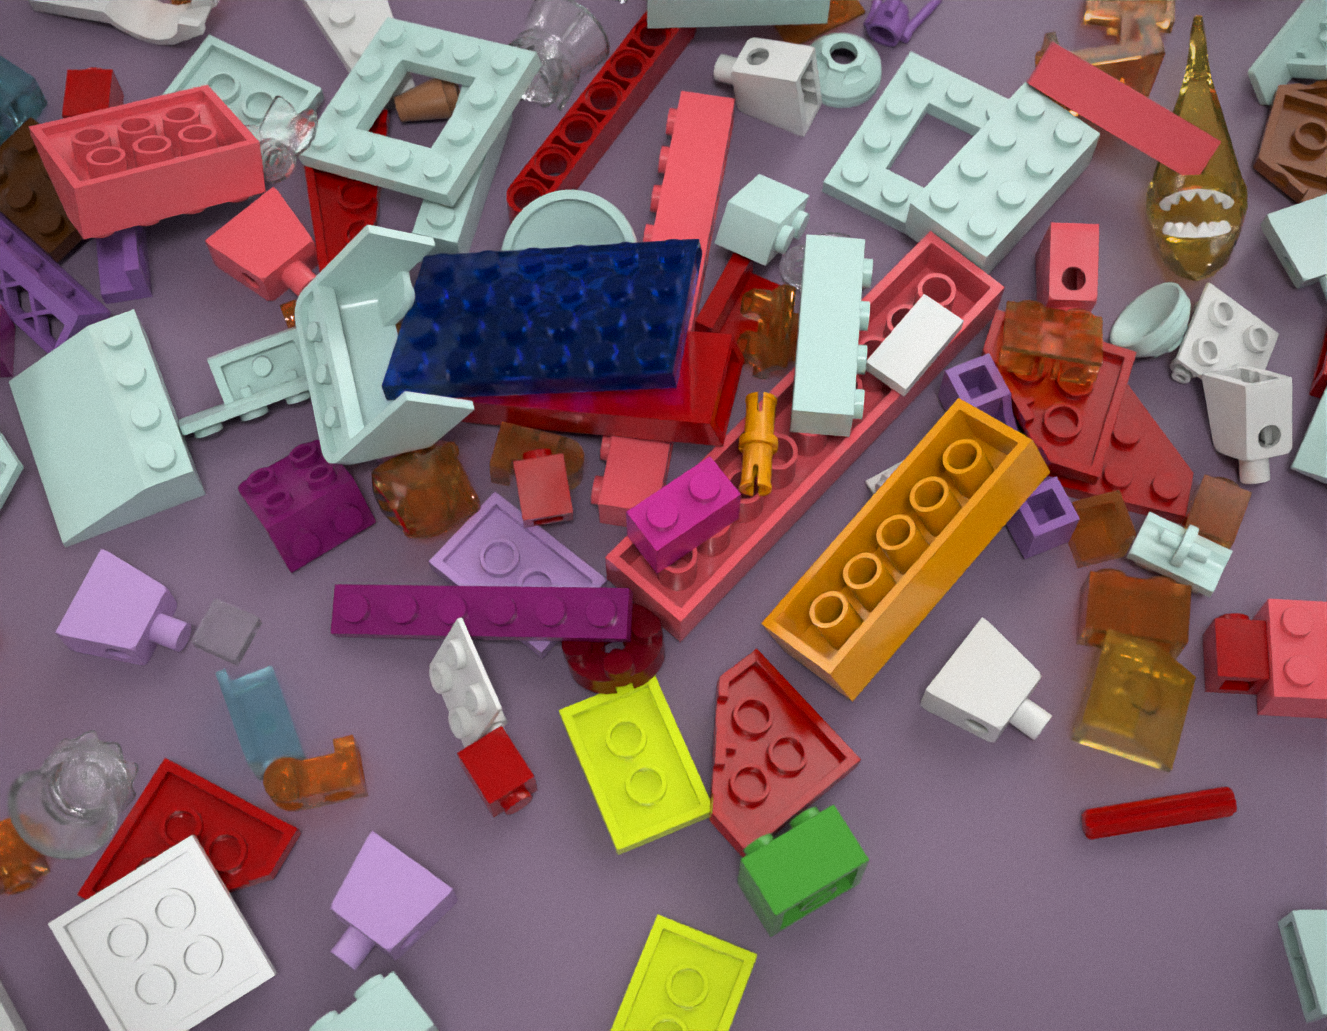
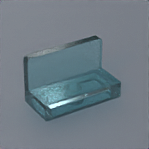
(260, 718)

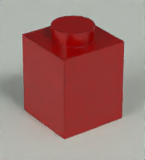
(90, 91)
(543, 488)
(1235, 655)
(498, 773)

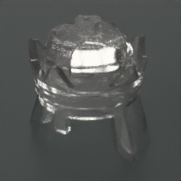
(568, 46)
(73, 798)

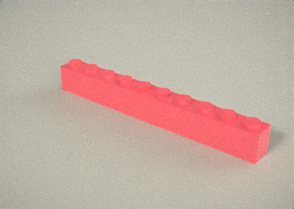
(684, 210)

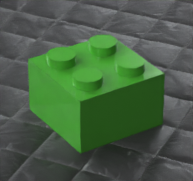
(801, 868)

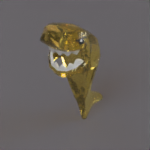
(1198, 215)

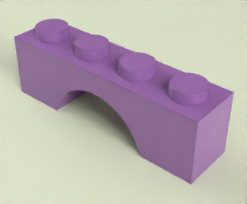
(1047, 515)

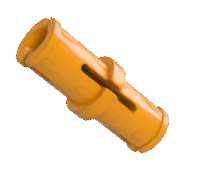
(758, 444)

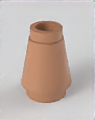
(428, 101)

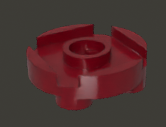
(633, 664)

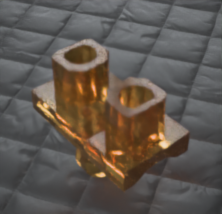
(777, 329)

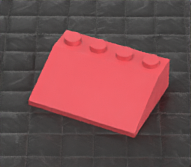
(149, 161)

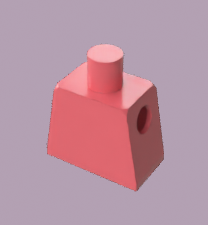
(266, 248)
(1068, 266)

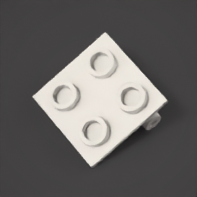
(1221, 338)
(465, 687)

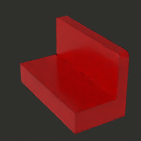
(723, 305)

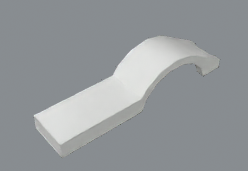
(141, 19)

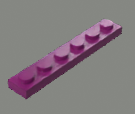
(487, 611)

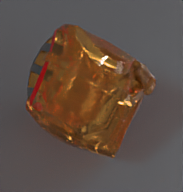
(425, 490)

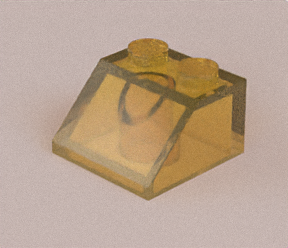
(1134, 701)

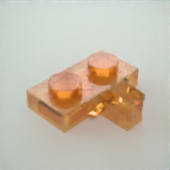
(1120, 15)

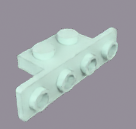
(1294, 52)
(251, 380)

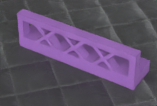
(124, 265)
(49, 290)

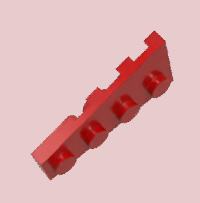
(341, 204)

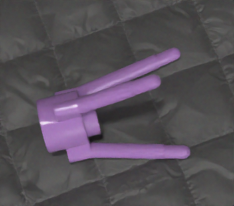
(890, 21)

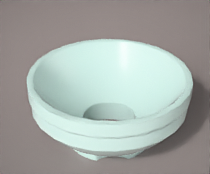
(847, 83)
(1153, 321)

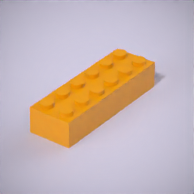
(906, 547)

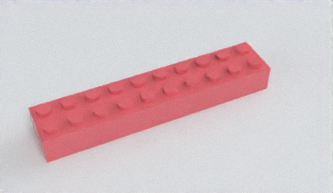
(804, 461)

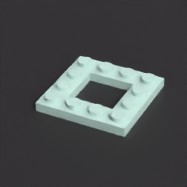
(496, 81)
(919, 87)

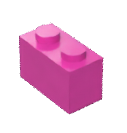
(683, 514)

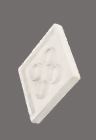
(163, 944)

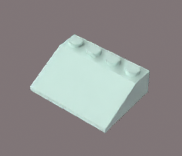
(104, 430)

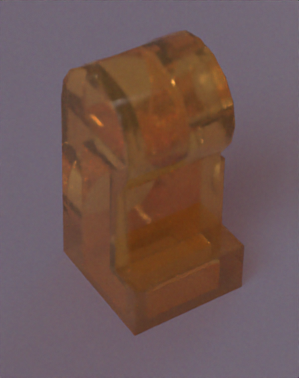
(516, 440)
(318, 780)

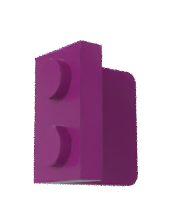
(306, 504)

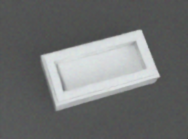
(914, 345)

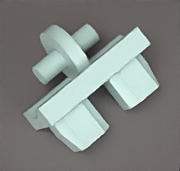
(1179, 554)

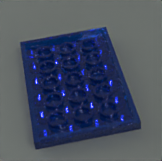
(547, 320)

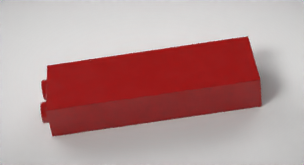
(690, 413)

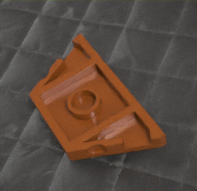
(1296, 141)

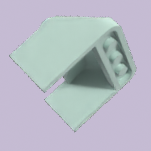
(346, 343)

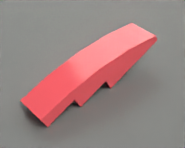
(1123, 111)

